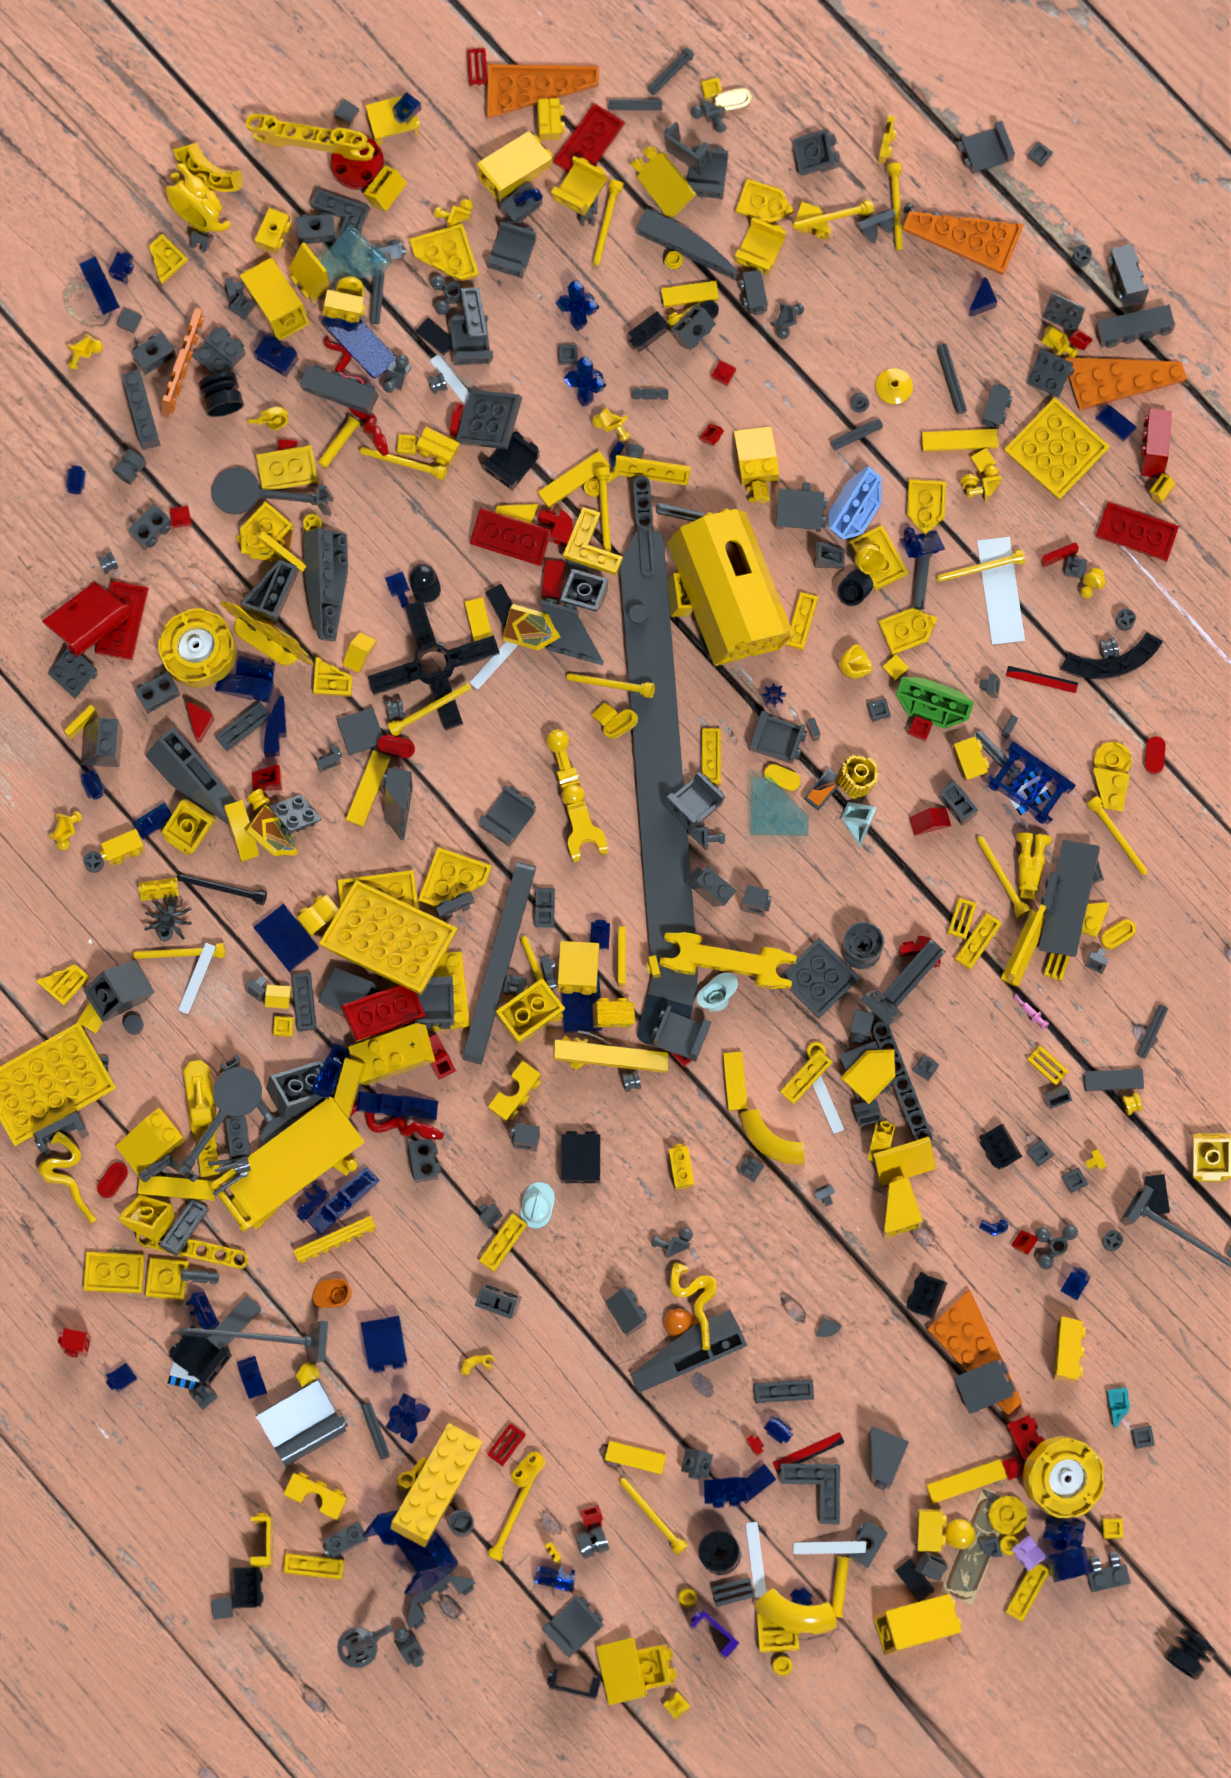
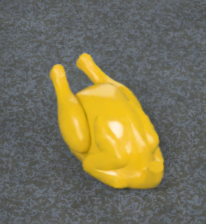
(195, 202)

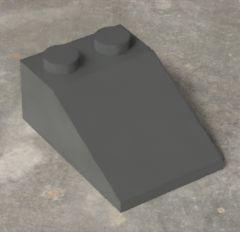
(293, 1087)

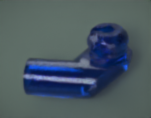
(528, 193)
(617, 449)
(996, 1228)

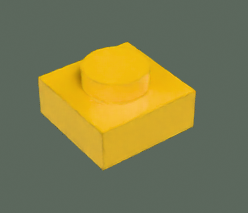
(652, 967)

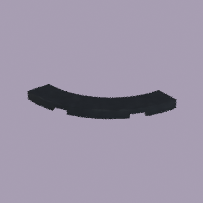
(1113, 666)

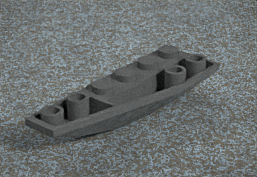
(325, 578)
(188, 773)
(687, 1352)

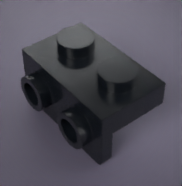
(1000, 1147)
(926, 1295)
(246, 1587)

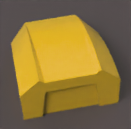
(188, 827)
(1211, 1157)
(148, 1217)

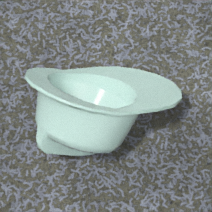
(717, 992)
(537, 1205)

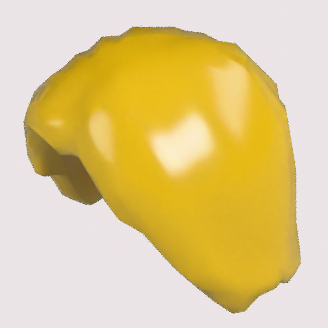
(855, 662)

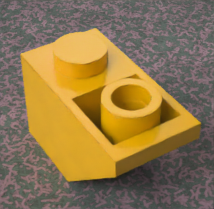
(807, 211)
(881, 1138)

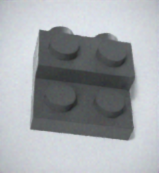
(816, 152)
(219, 351)

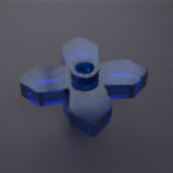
(577, 303)
(586, 380)
(406, 1416)
(1063, 1532)

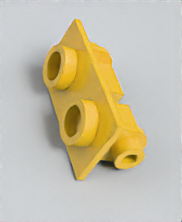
(158, 888)

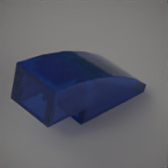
(99, 285)
(246, 687)
(275, 729)
(330, 1071)

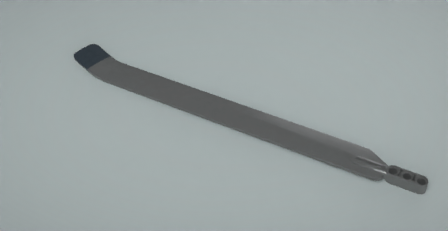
(657, 764)

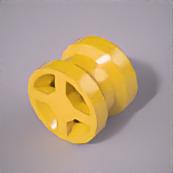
(310, 521)
(257, 799)
(1132, 1103)

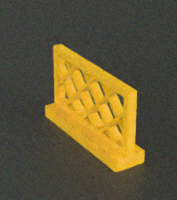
(1024, 947)

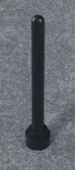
(256, 896)

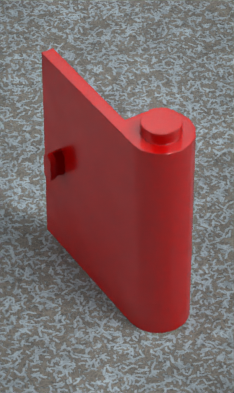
(87, 618)

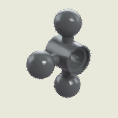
(438, 283)
(1043, 1234)

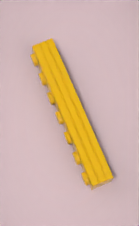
(334, 1239)

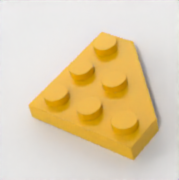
(447, 252)
(452, 875)

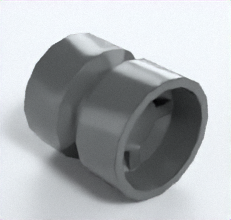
(129, 466)
(461, 1523)
(585, 1545)

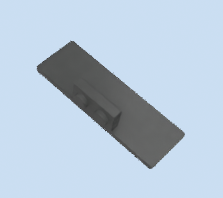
(1068, 898)

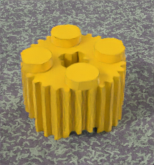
(857, 776)

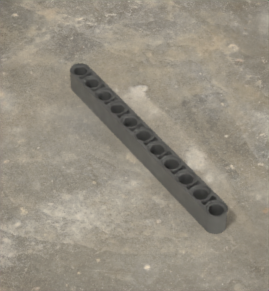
(499, 963)

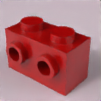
(74, 1342)
(1024, 1436)

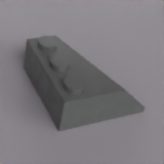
(398, 794)

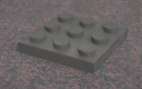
(489, 419)
(819, 978)

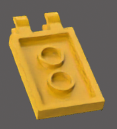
(663, 182)

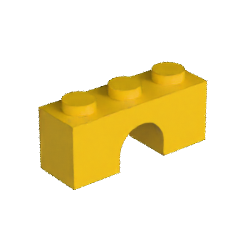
(505, 1106)
(301, 1487)

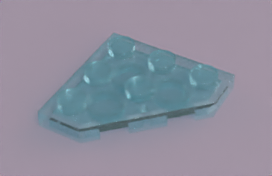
(354, 257)
(774, 811)

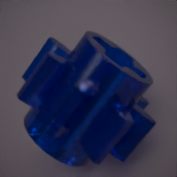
(775, 700)
(801, 1597)

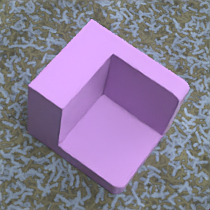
(1028, 1553)

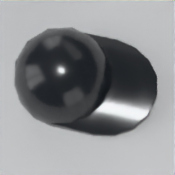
(424, 583)
(854, 588)

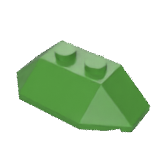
(934, 702)

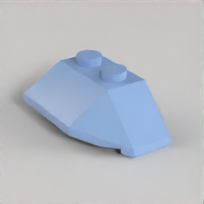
(856, 504)

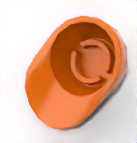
(332, 1293)
(678, 1322)

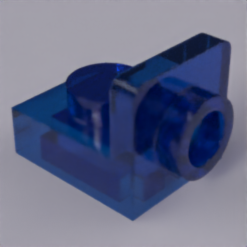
(600, 933)
(1076, 1283)
(121, 1378)

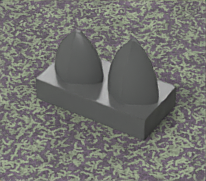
(869, 227)

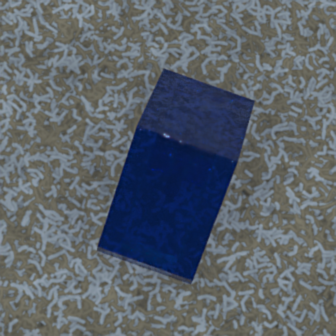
(984, 299)
(252, 1377)

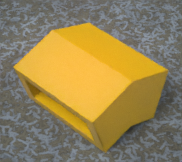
(1162, 488)
(278, 996)
(90, 1019)

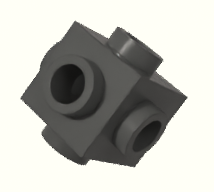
(696, 1463)

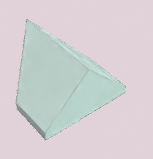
(858, 820)

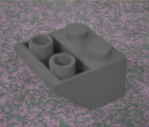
(626, 1311)

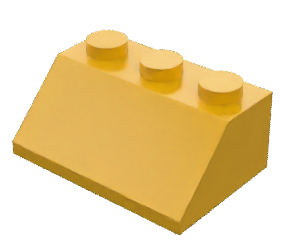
(1069, 1349)

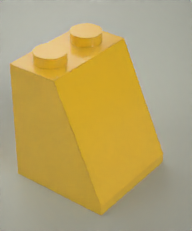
(901, 1208)

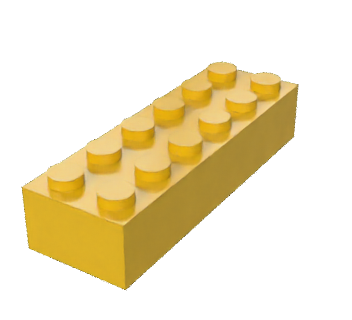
(436, 1485)

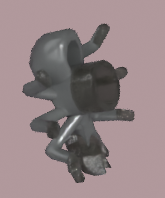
(167, 920)

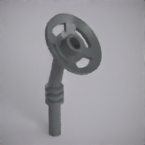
(364, 1639)

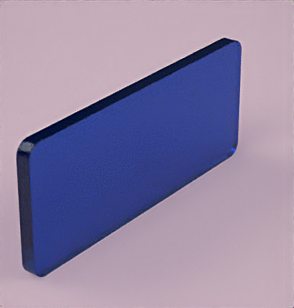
(361, 344)

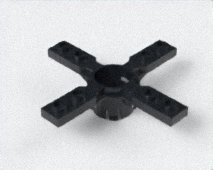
(439, 680)

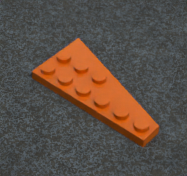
(522, 85)
(971, 238)
(180, 369)
(1111, 380)
(969, 1341)

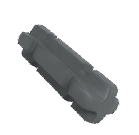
(650, 394)
(155, 1168)
(199, 1276)

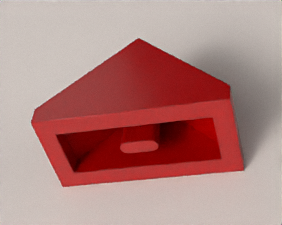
(200, 720)
(267, 779)
(930, 820)

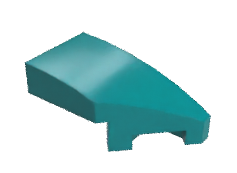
(1118, 1404)

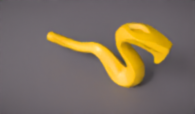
(46, 1166)
(706, 1282)

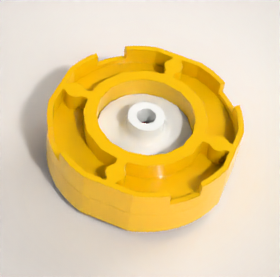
(197, 648)
(1064, 1477)

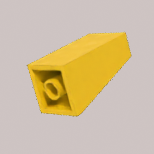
(514, 165)
(275, 299)
(917, 1624)

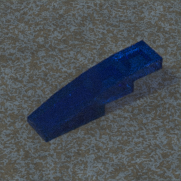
(398, 1106)
(343, 1201)

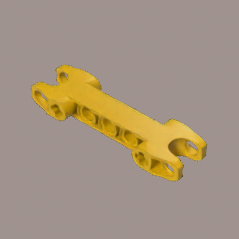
(278, 134)
(759, 966)

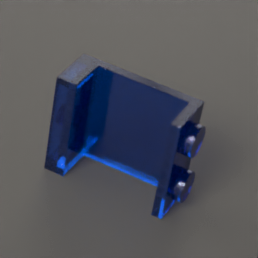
(384, 1344)

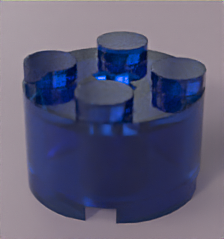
(1069, 1564)

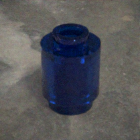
(75, 480)
(92, 785)
(778, 1430)

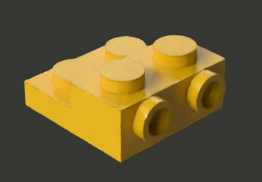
(657, 1666)

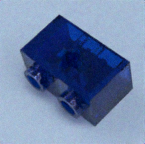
(281, 364)
(726, 1491)

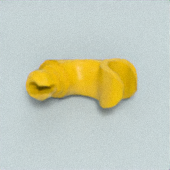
(469, 1363)

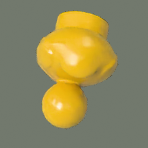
(1094, 579)

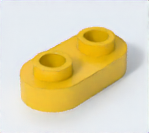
(528, 1469)

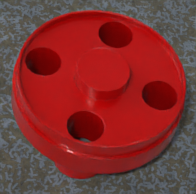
(357, 169)

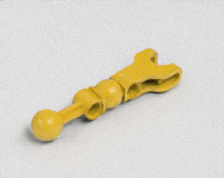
(573, 796)

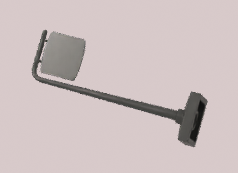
(1138, 1207)
(315, 1341)

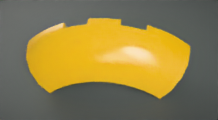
(211, 175)
(768, 1143)
(796, 1617)

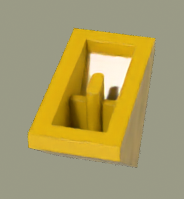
(359, 652)

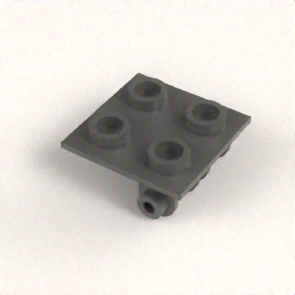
(1063, 312)
(1050, 373)
(73, 673)
(295, 814)

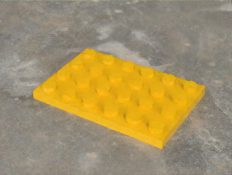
(388, 937)
(51, 1083)

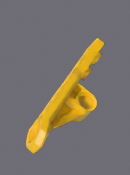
(201, 1111)

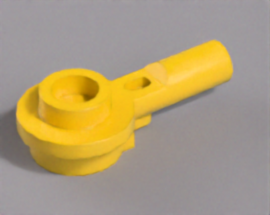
(674, 318)
(591, 486)
(407, 1479)

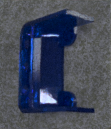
(430, 1562)

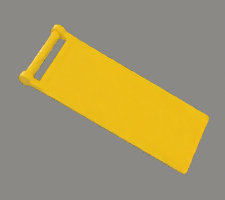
(290, 1162)

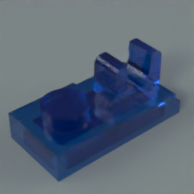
(1116, 423)
(255, 669)
(152, 821)
(306, 1211)
(203, 1310)
(759, 1481)
(555, 1579)

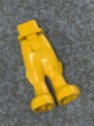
(1031, 867)

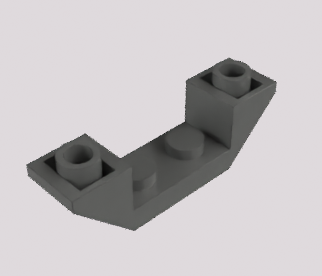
(416, 1616)

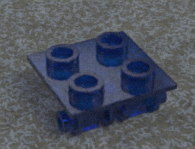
(921, 544)

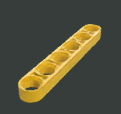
(210, 1255)

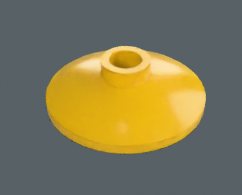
(891, 394)

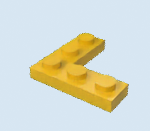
(581, 552)

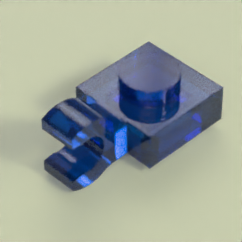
(398, 586)

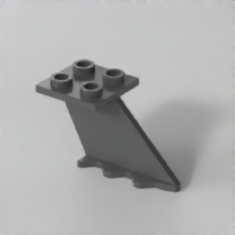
(574, 637)

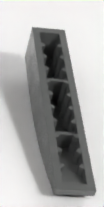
(680, 239)

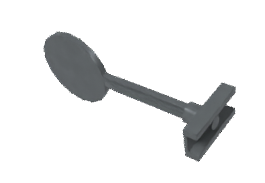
(238, 491)
(235, 1094)
(275, 1125)

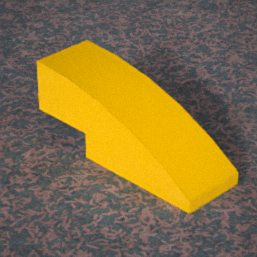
(238, 824)

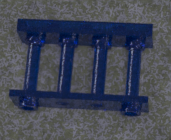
(1031, 764)

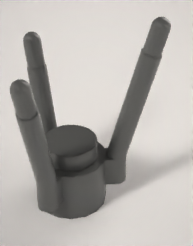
(240, 1166)

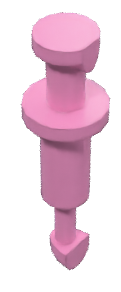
(1032, 1013)

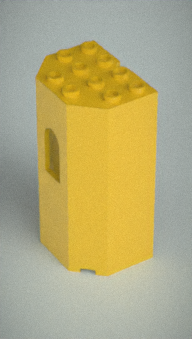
(734, 613)

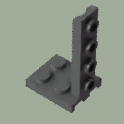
(886, 1004)

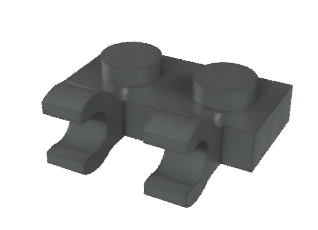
(462, 902)
(1109, 1577)

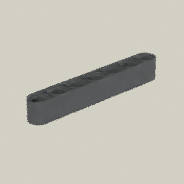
(909, 1092)

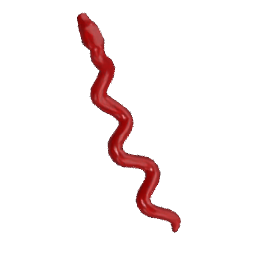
(369, 426)
(424, 1130)

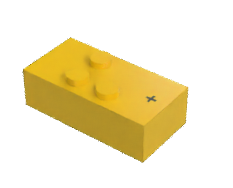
(393, 1053)

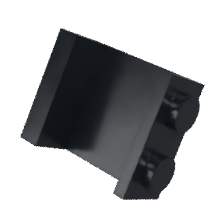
(512, 463)
(580, 1157)
(199, 1357)
(551, 1680)

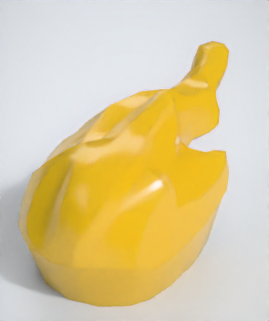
(275, 417)
(307, 1374)

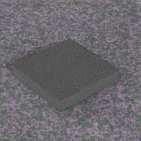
(360, 731)

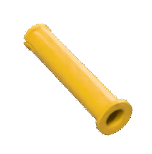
(338, 442)
(840, 1585)

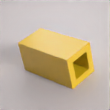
(343, 306)
(122, 847)
(681, 1167)

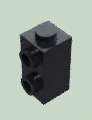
(647, 332)

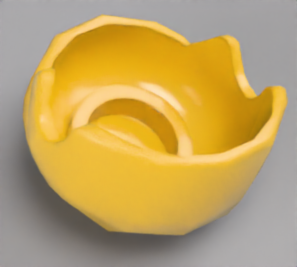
(350, 286)
(869, 559)
(960, 1534)

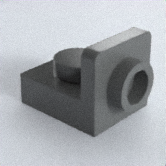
(328, 761)

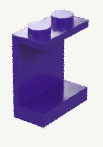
(733, 1643)

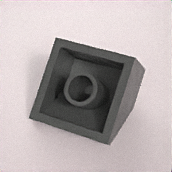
(585, 590)

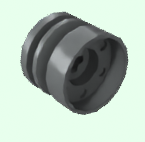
(870, 938)

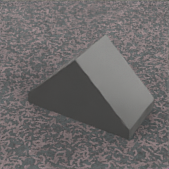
(828, 556)

